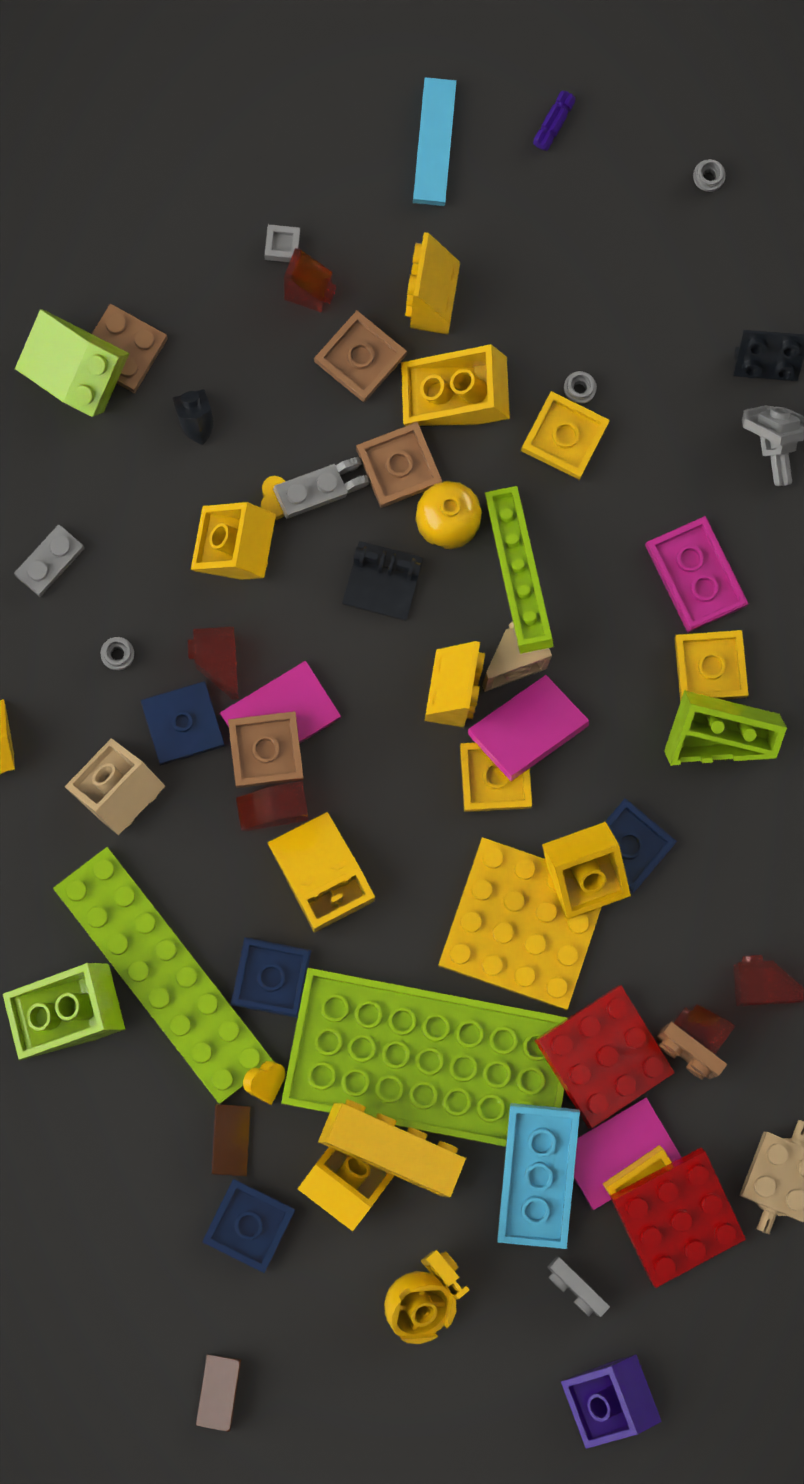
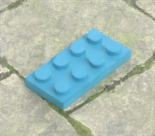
(538, 1176)

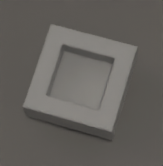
(281, 242)

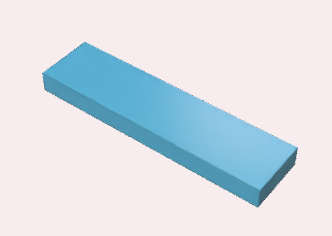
(434, 141)

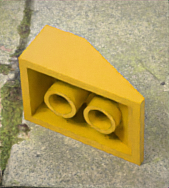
(456, 388)

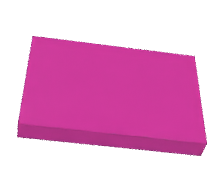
(696, 574)
(292, 691)
(528, 727)
(617, 1145)

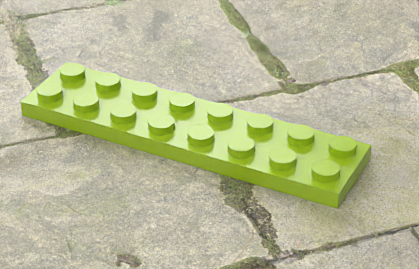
(162, 974)

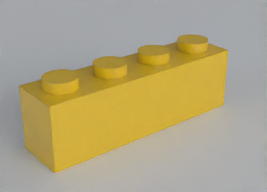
(392, 1149)

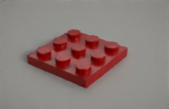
(604, 1056)
(678, 1217)

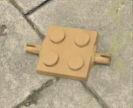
(777, 1178)

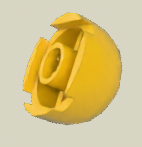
(448, 514)
(419, 1307)

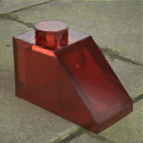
(308, 282)
(216, 657)
(272, 806)
(764, 983)
(704, 1027)

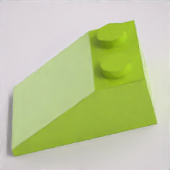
(71, 363)
(64, 1010)

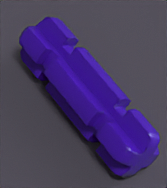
(554, 120)

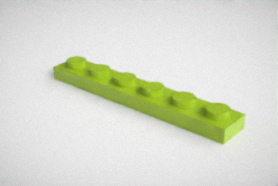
(519, 570)

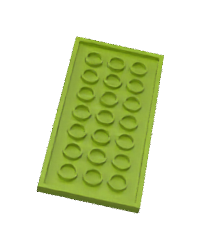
(418, 1056)

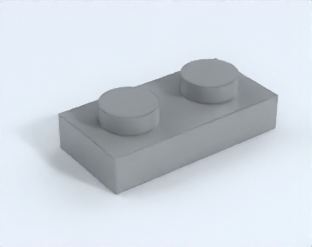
(49, 560)
(566, 1278)

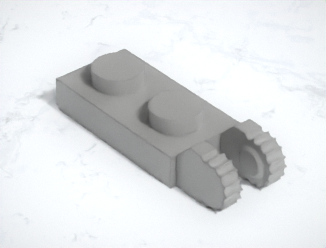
(318, 488)

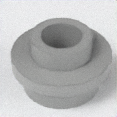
(713, 167)
(580, 378)
(113, 644)

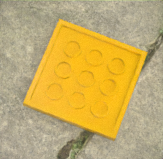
(515, 928)

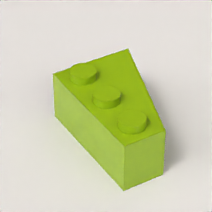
(722, 730)

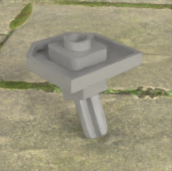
(779, 434)

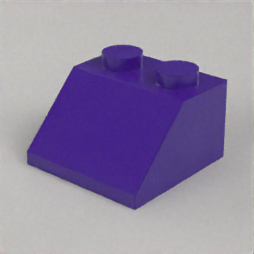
(611, 1402)

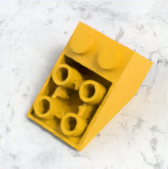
(432, 286)
(455, 684)
(321, 872)

